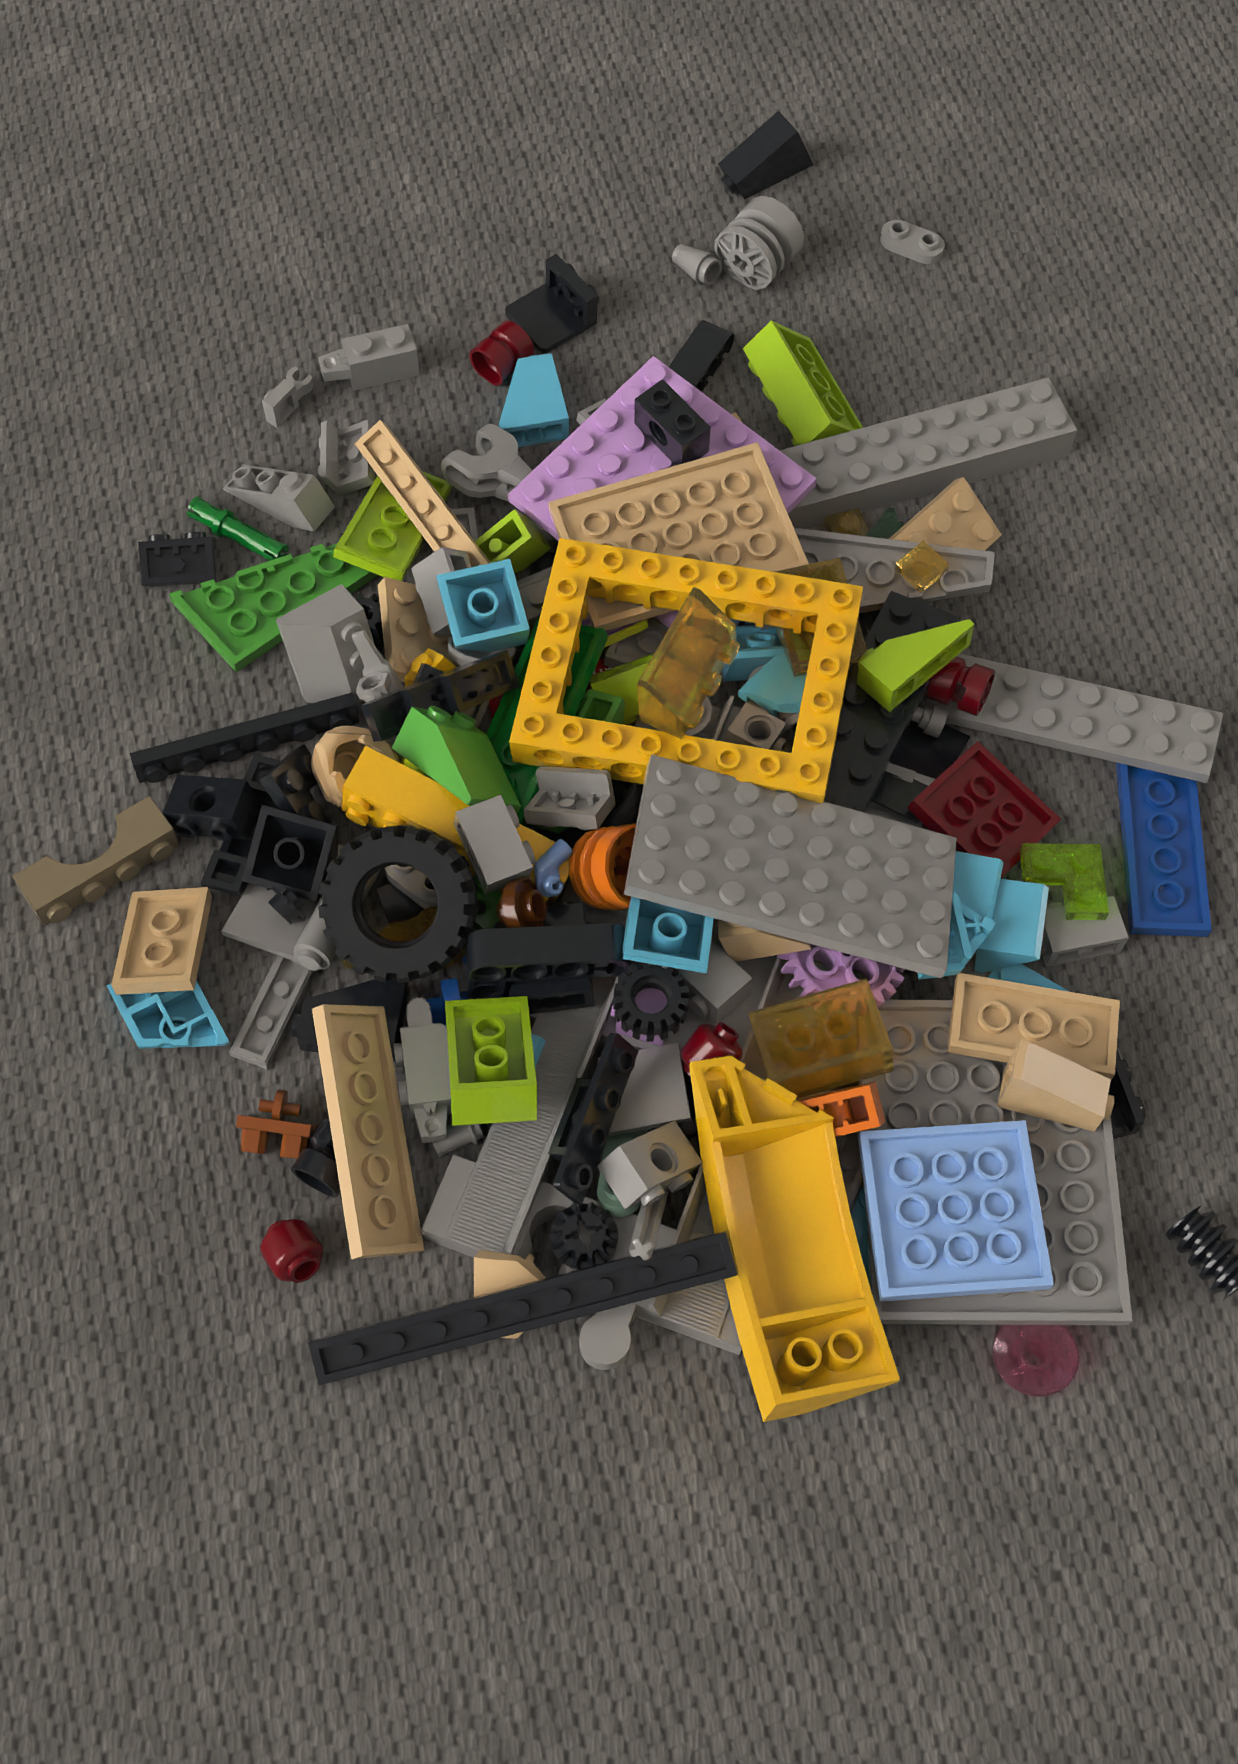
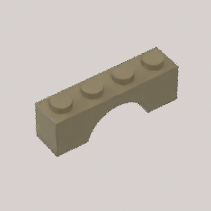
(58, 887)

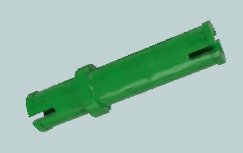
(224, 523)

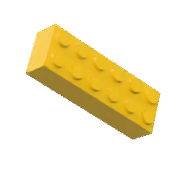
(393, 795)

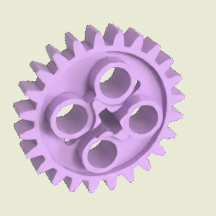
(880, 976)

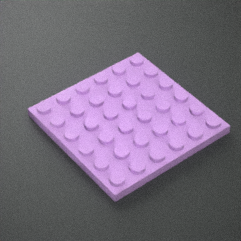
(614, 449)

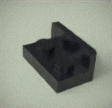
(177, 560)

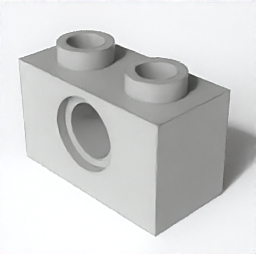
(650, 1165)

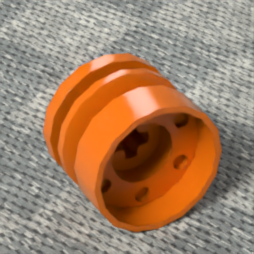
(601, 866)

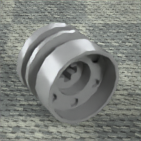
(759, 242)

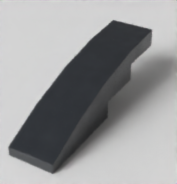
(449, 691)

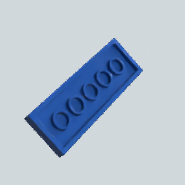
(1162, 853)

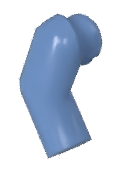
(547, 869)

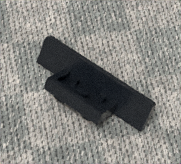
(589, 1118)

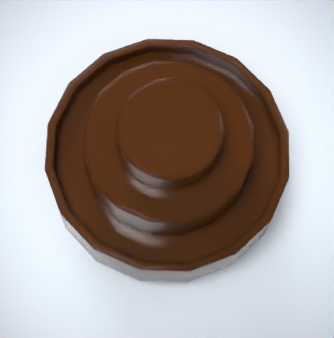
(521, 904)

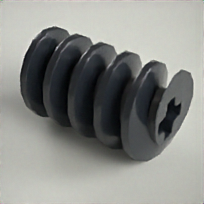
(1208, 1250)

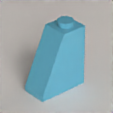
(535, 403)

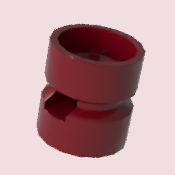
(497, 356)
(962, 685)

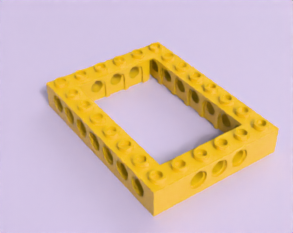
(800, 603)

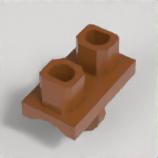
(256, 1129)

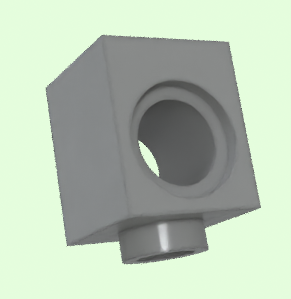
(756, 722)

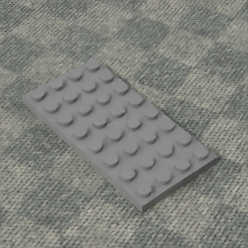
(793, 867)

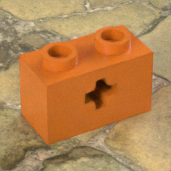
(852, 1107)

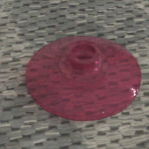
(1052, 1346)

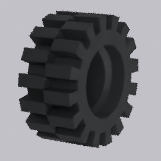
(644, 1023)

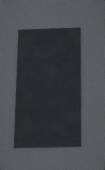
(920, 754)

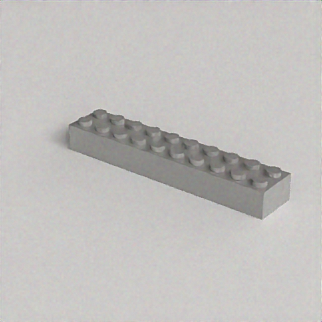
(931, 450)

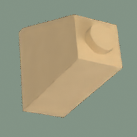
(1054, 1088)

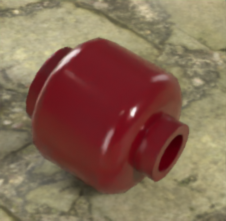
(711, 1042)
(292, 1250)

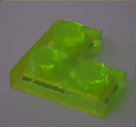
(1076, 869)

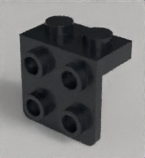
(557, 308)

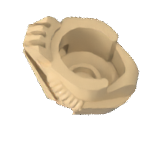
(337, 754)

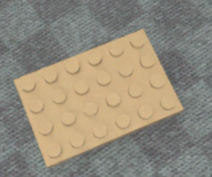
(698, 510)

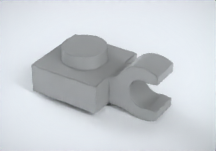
(284, 398)

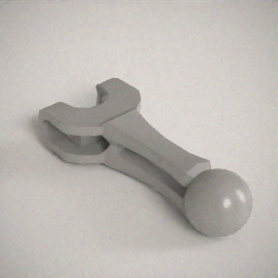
(491, 472)

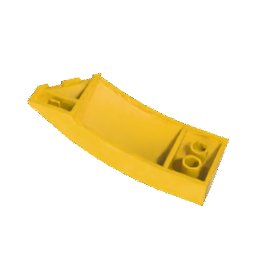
(801, 1275)

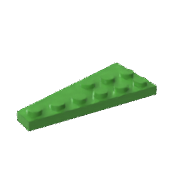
(242, 610)

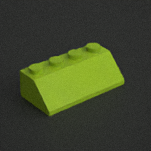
(799, 385)

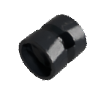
(317, 1167)

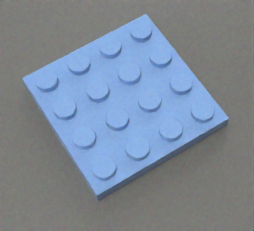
(954, 1211)

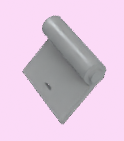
(263, 927)

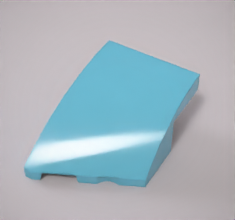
(170, 1019)

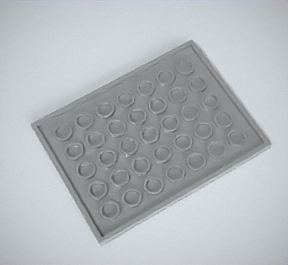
(1071, 1171)

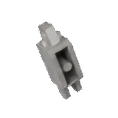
(426, 1071)

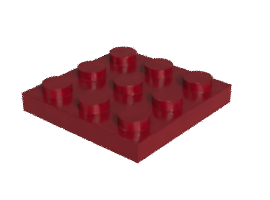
(984, 808)

